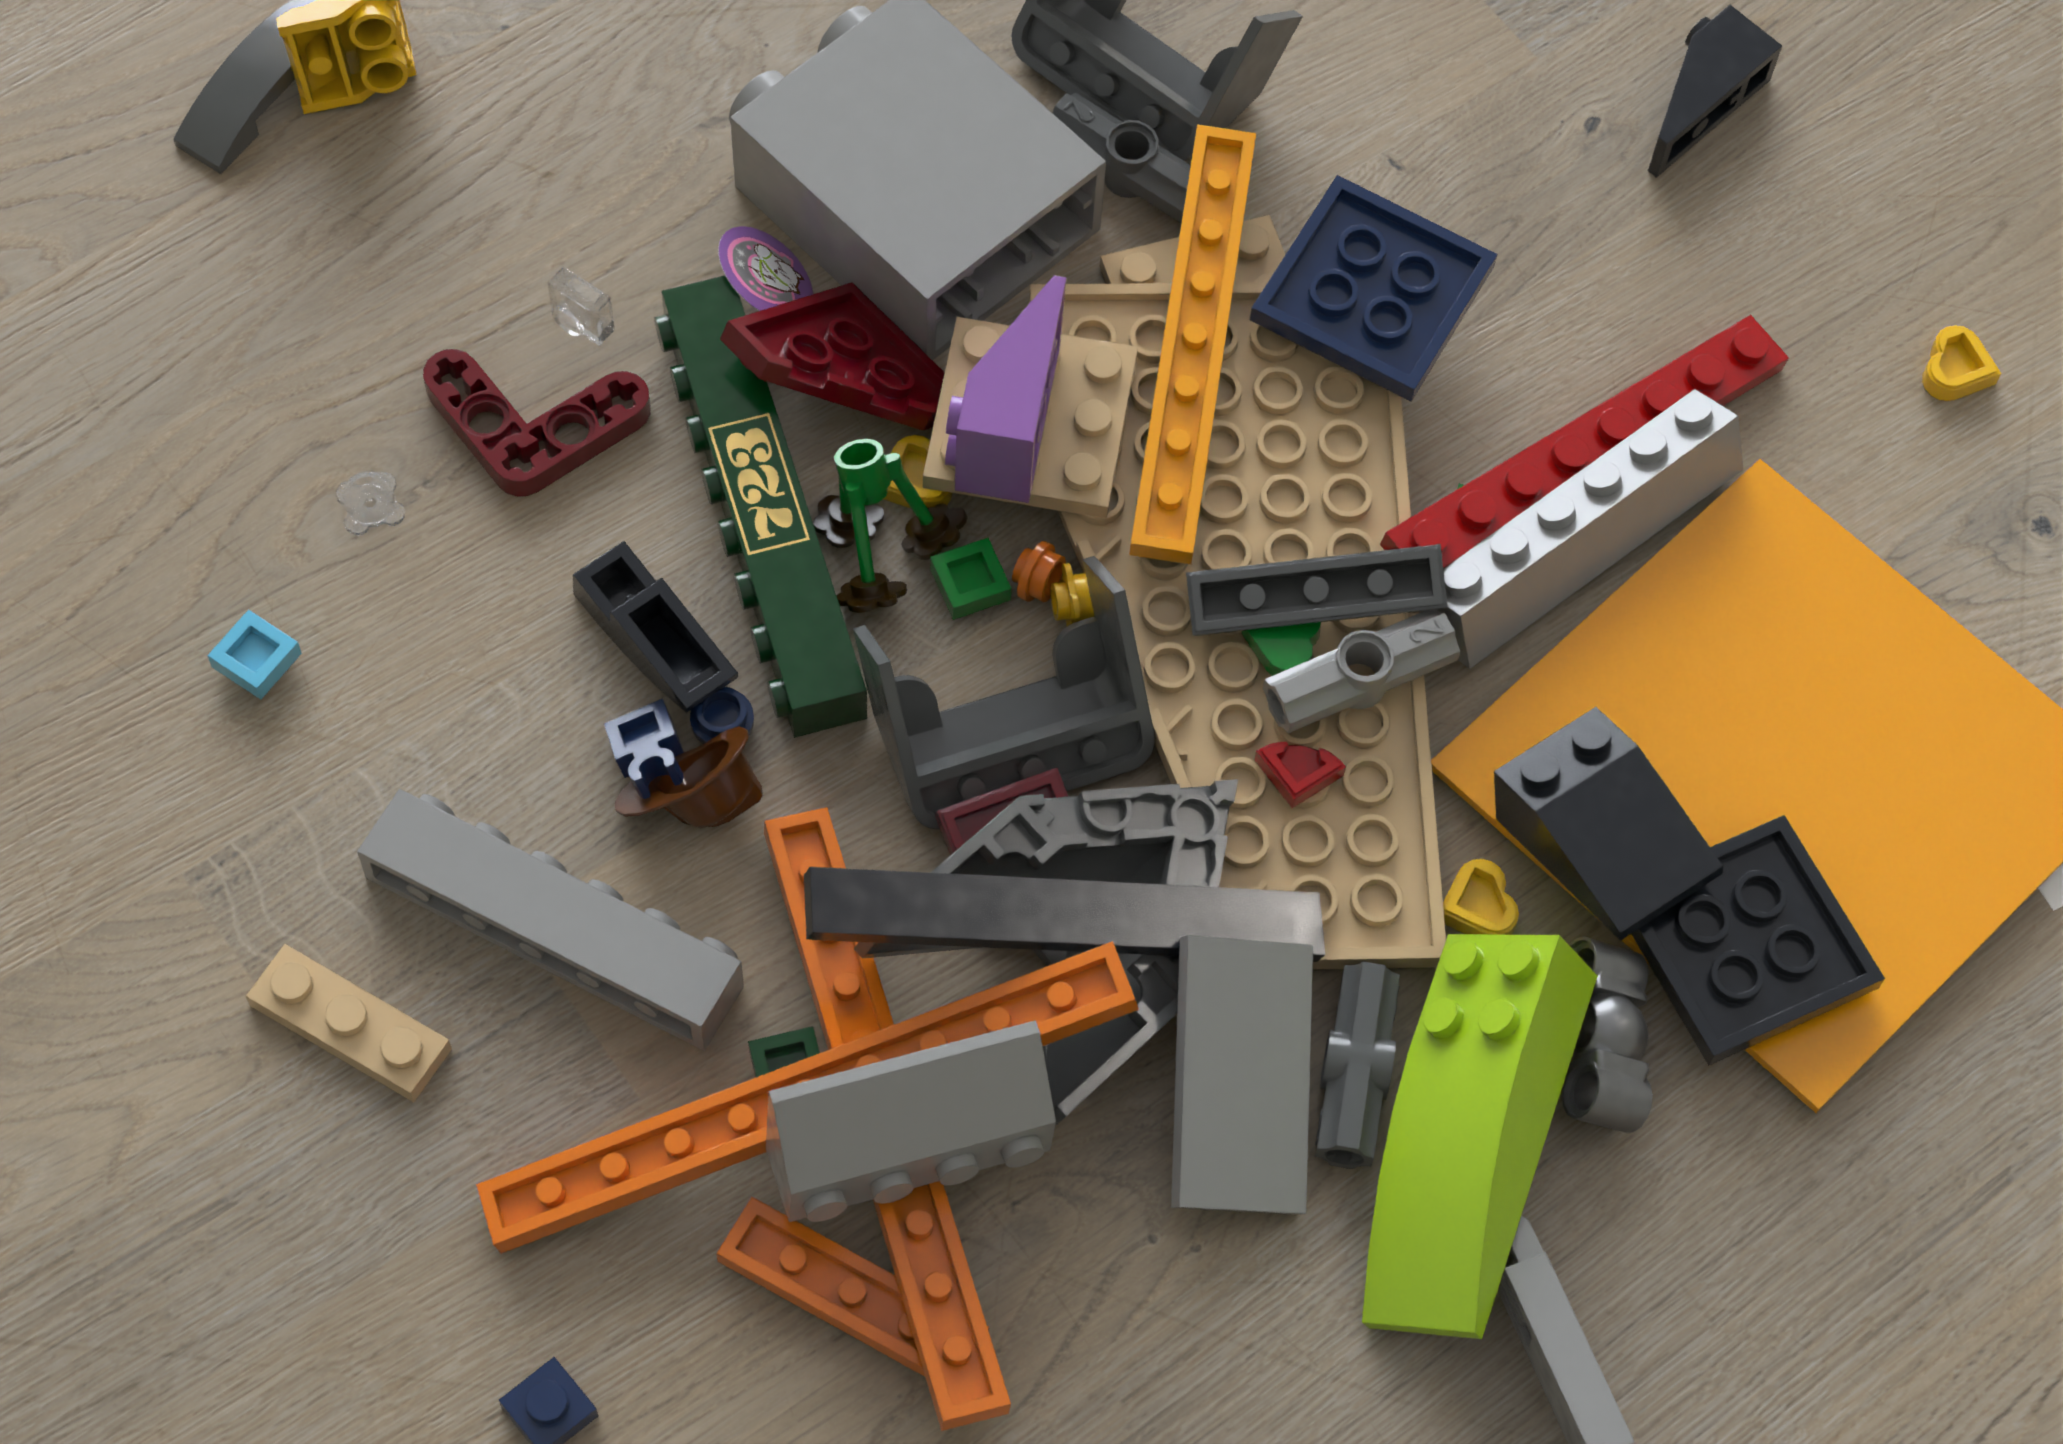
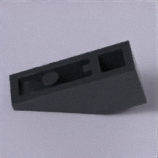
(1721, 70)

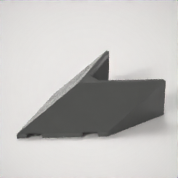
(1109, 837)

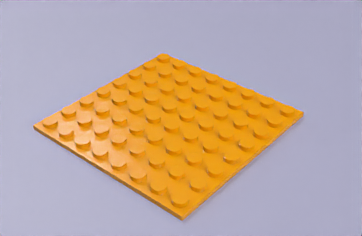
(1812, 683)

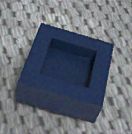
(548, 1406)

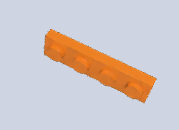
(821, 1279)

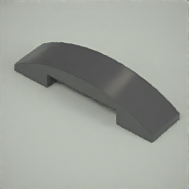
(237, 94)

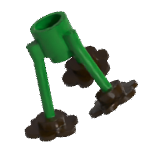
(854, 514)

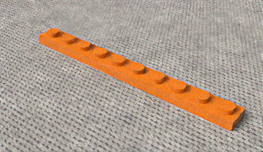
(734, 1121)
(921, 1226)

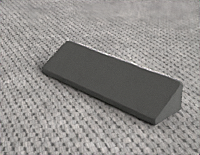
(1316, 590)

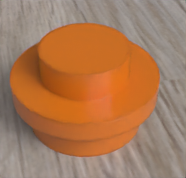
(1037, 571)

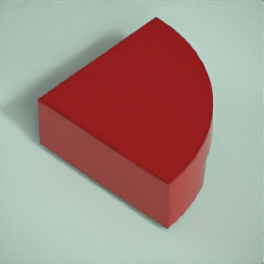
(1298, 769)

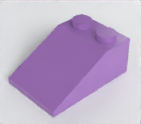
(1006, 401)

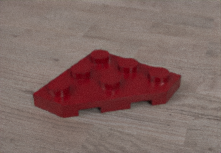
(841, 352)

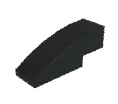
(652, 627)

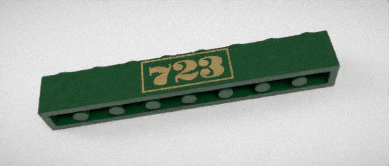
(764, 514)

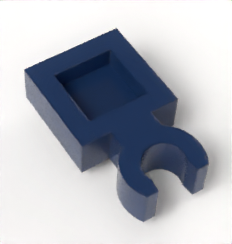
(646, 745)

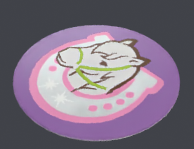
(762, 268)

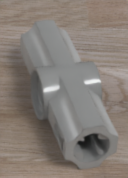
(1329, 685)

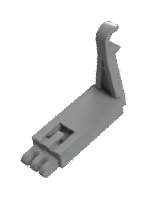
(1558, 1346)

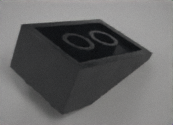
(1604, 823)

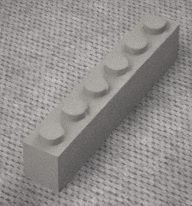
(1590, 523)
(552, 917)

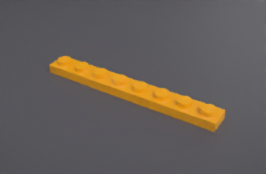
(1193, 346)

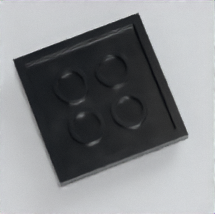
(1757, 946)

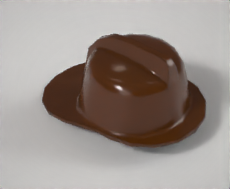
(714, 786)

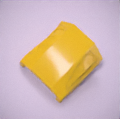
(346, 50)

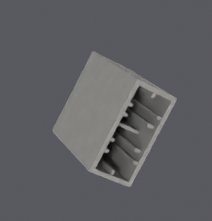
(915, 169)

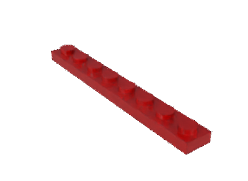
(1717, 368)

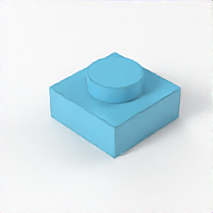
(254, 654)

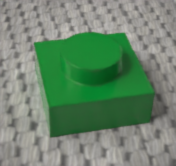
(970, 578)

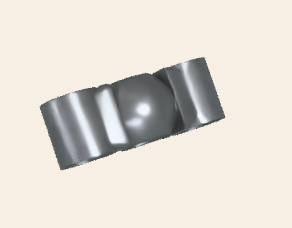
(1606, 1078)

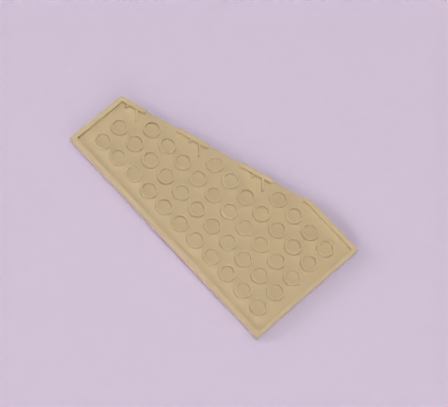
(1294, 471)

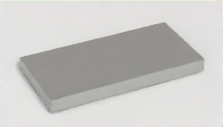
(1242, 1075)

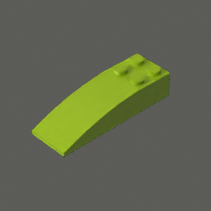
(1470, 1128)

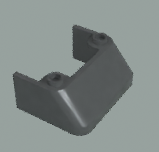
(1138, 77)
(1083, 720)

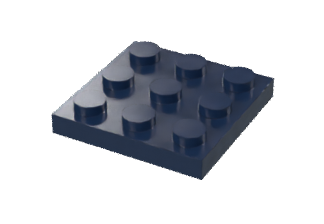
(1373, 287)

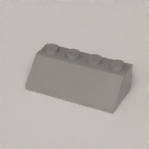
(910, 1122)

